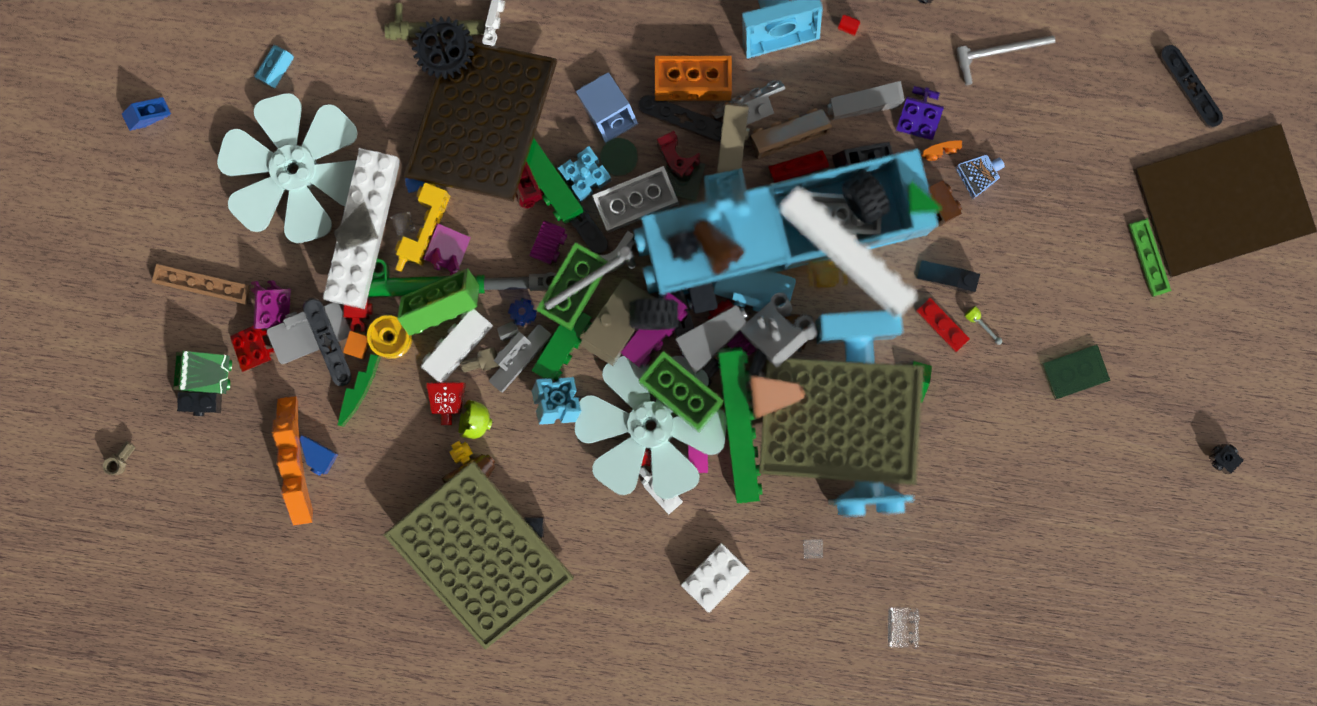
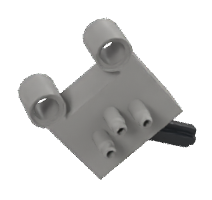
(774, 334)

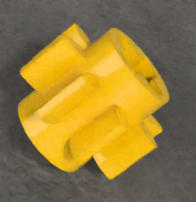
(461, 452)

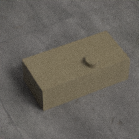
(733, 136)
(611, 327)

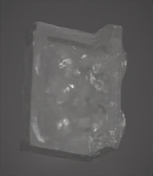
(903, 627)

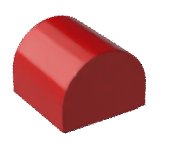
(849, 25)

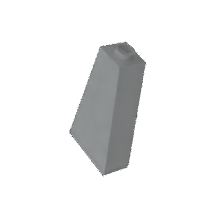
(866, 101)
(704, 341)

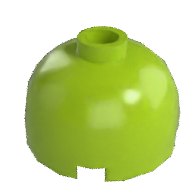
(474, 420)

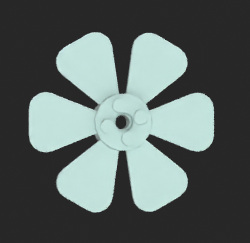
(244, 155)
(621, 465)

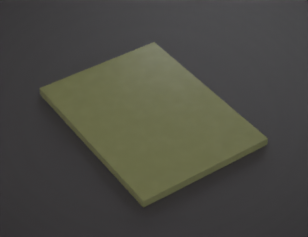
(850, 424)
(478, 555)

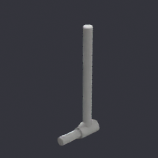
(965, 55)
(624, 256)

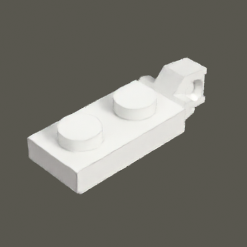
(493, 22)
(668, 505)

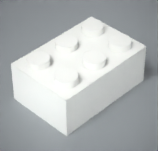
(714, 577)

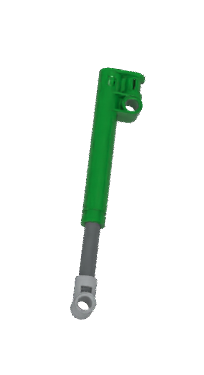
(400, 286)

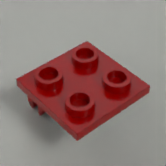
(251, 348)

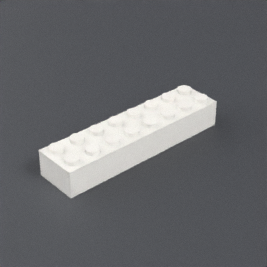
(847, 253)
(354, 268)

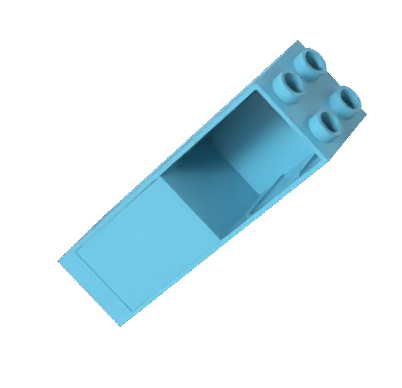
(768, 235)

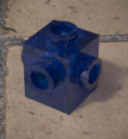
(526, 318)

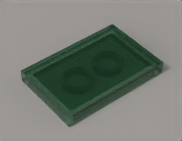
(1076, 372)

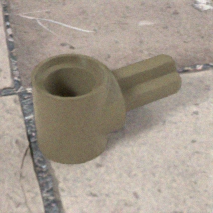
(484, 360)
(120, 458)

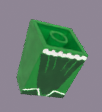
(202, 372)

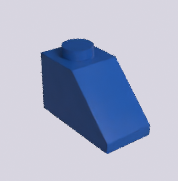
(145, 113)
(317, 456)

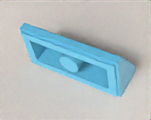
(274, 66)

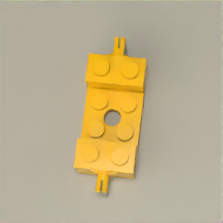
(411, 250)

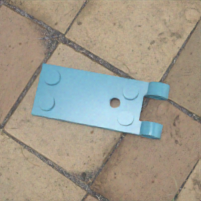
(726, 191)

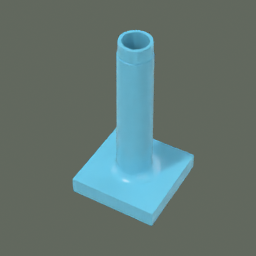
(780, 25)

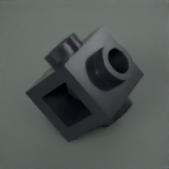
(683, 245)
(1225, 458)

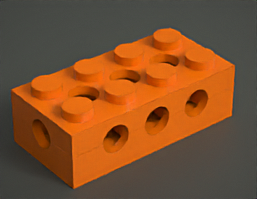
(693, 78)

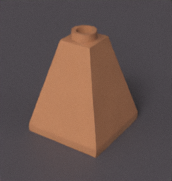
(773, 395)

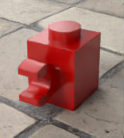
(357, 314)

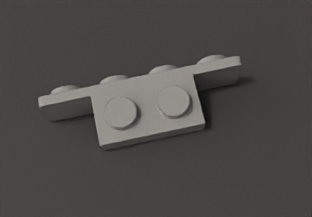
(757, 100)
(517, 356)

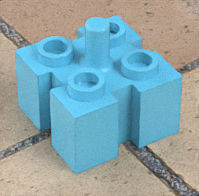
(584, 174)
(556, 400)

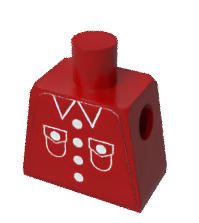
(446, 399)

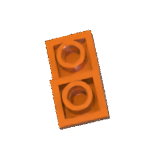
(936, 151)

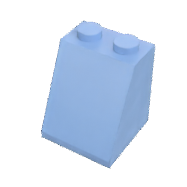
(607, 107)

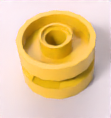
(378, 340)

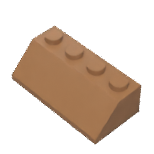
(791, 133)

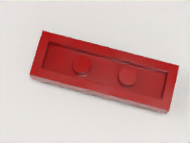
(798, 166)
(942, 325)

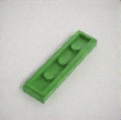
(1149, 257)

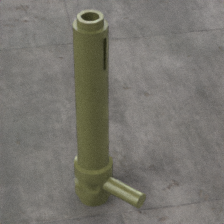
(407, 30)

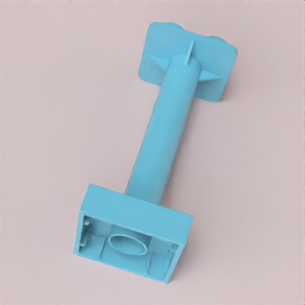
(858, 335)

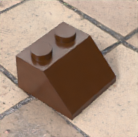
(942, 196)

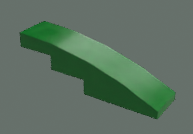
(354, 398)

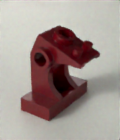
(667, 146)
(529, 192)

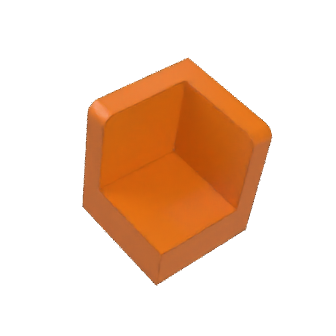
(356, 345)

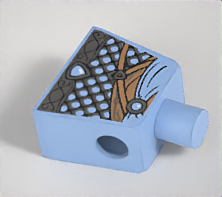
(979, 174)

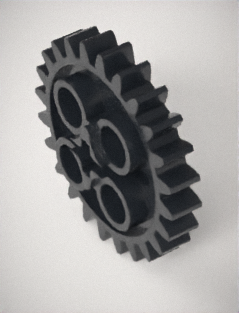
(459, 41)

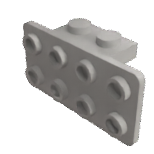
(295, 338)

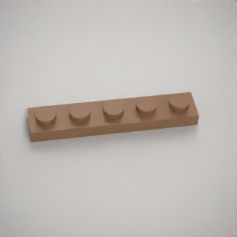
(201, 284)

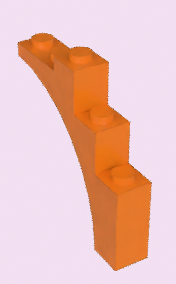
(290, 461)

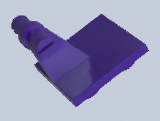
(919, 116)

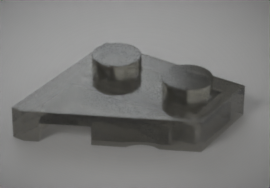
(356, 229)

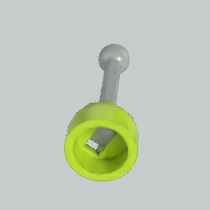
(974, 315)

